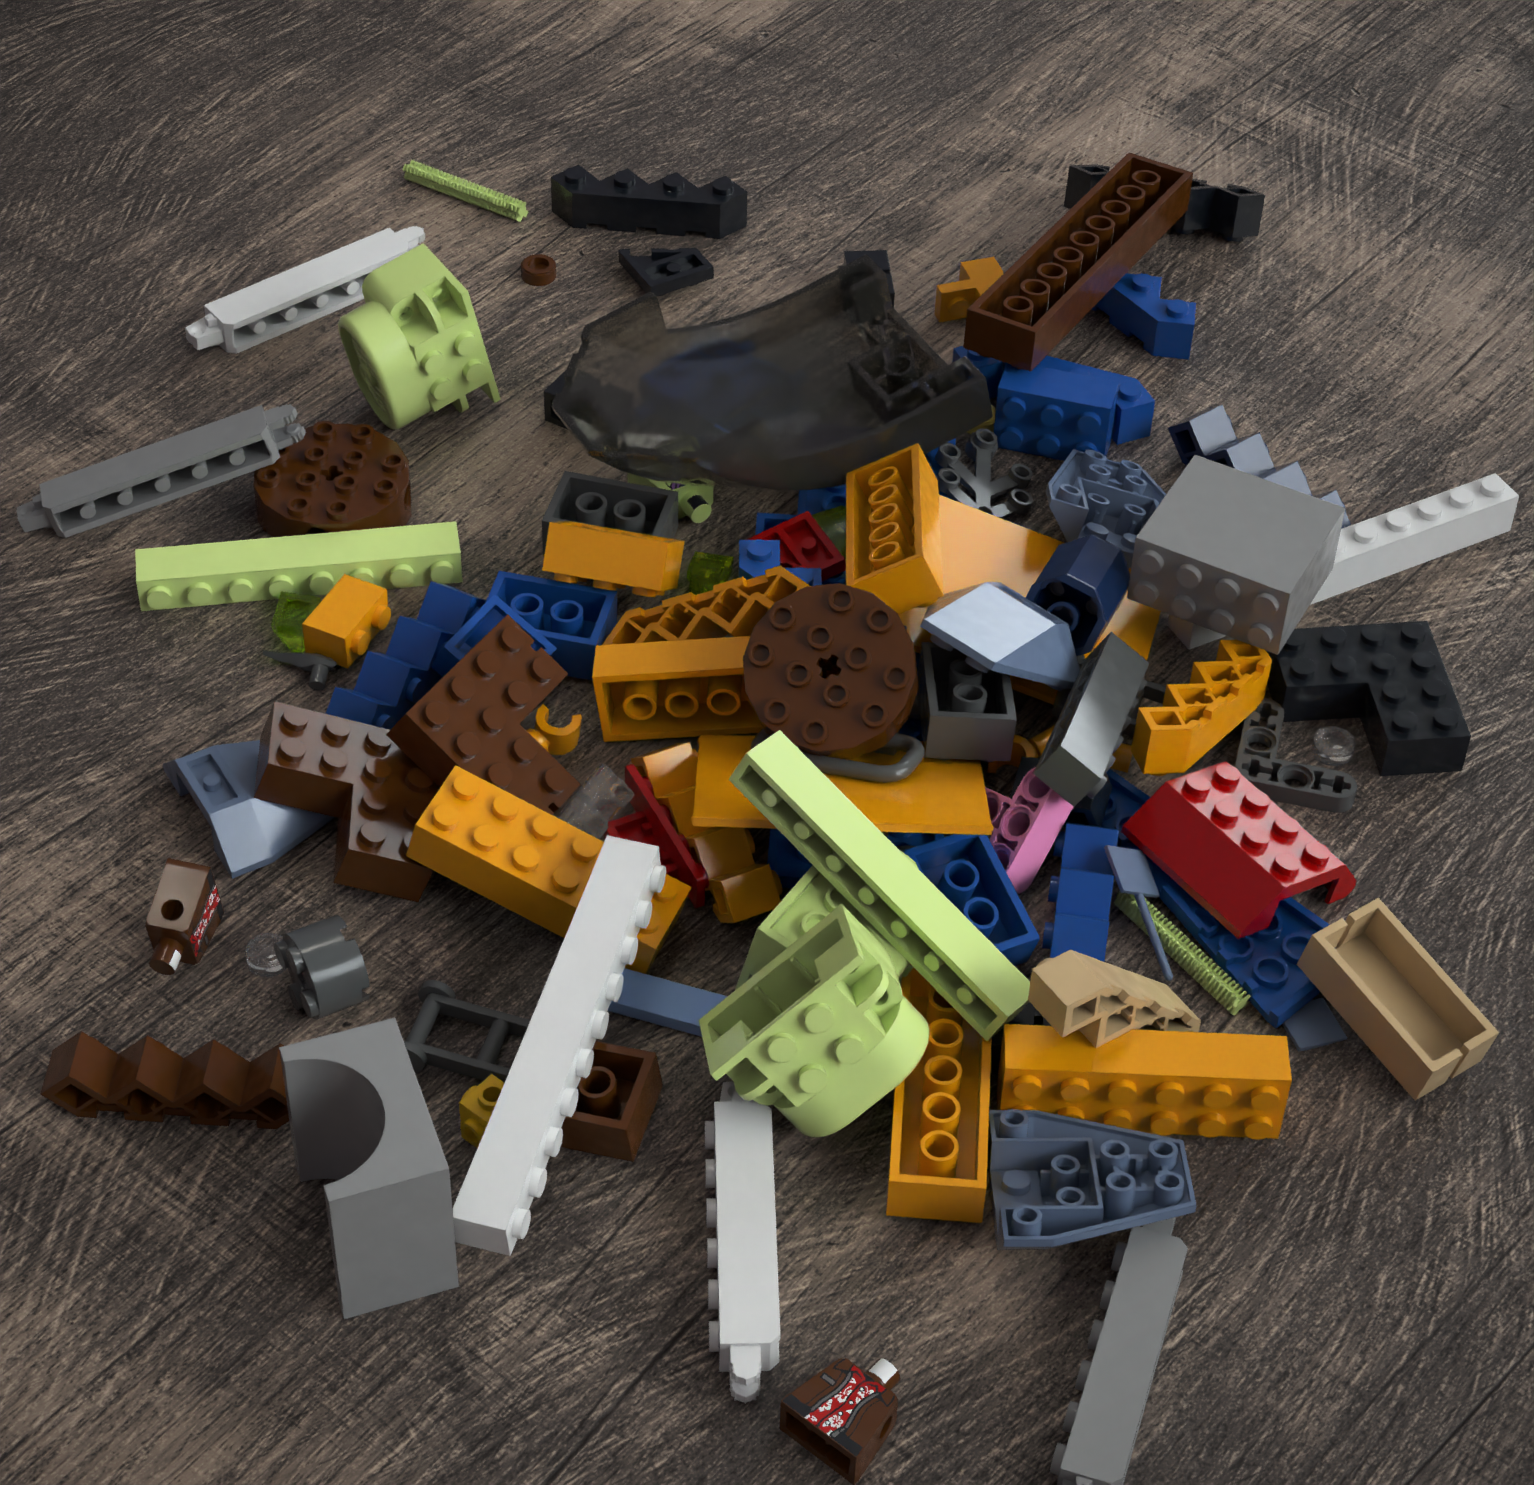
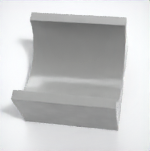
(367, 1124)

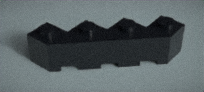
(667, 204)
(1228, 210)

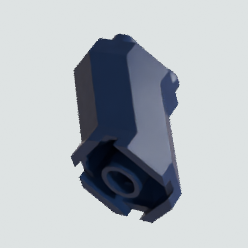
(1083, 587)

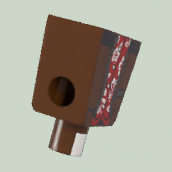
(182, 915)
(843, 1414)

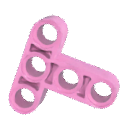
(1025, 827)

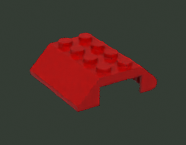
(1233, 848)

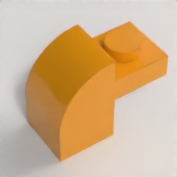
(974, 279)

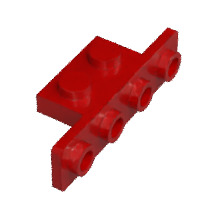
(654, 826)

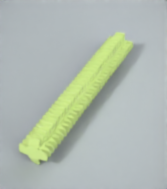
(465, 190)
(1187, 955)

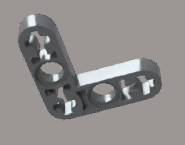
(1266, 766)

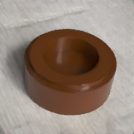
(538, 270)

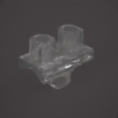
(596, 802)

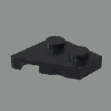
(667, 269)

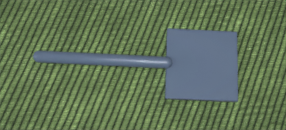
(1135, 878)
(1314, 1026)

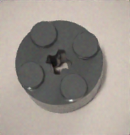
(323, 968)

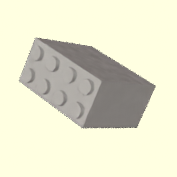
(1235, 553)

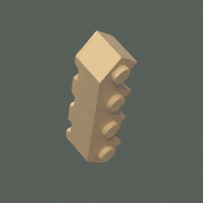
(1104, 999)

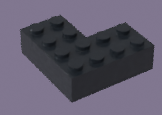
(1384, 677)

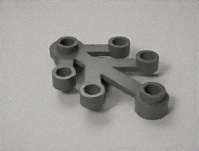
(981, 449)

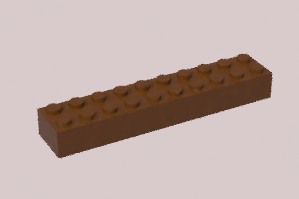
(1077, 262)

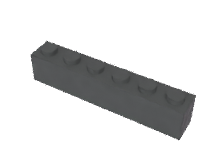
(1093, 721)

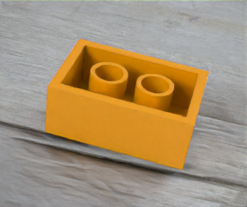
(612, 558)

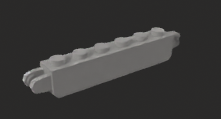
(162, 471)
(1124, 1359)

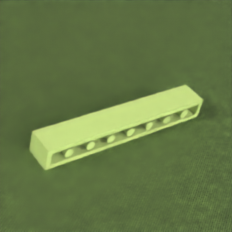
(296, 564)
(882, 884)

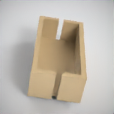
(1397, 998)

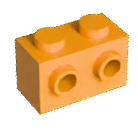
(346, 620)

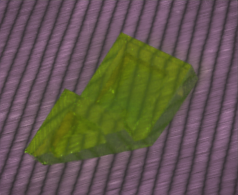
(708, 570)

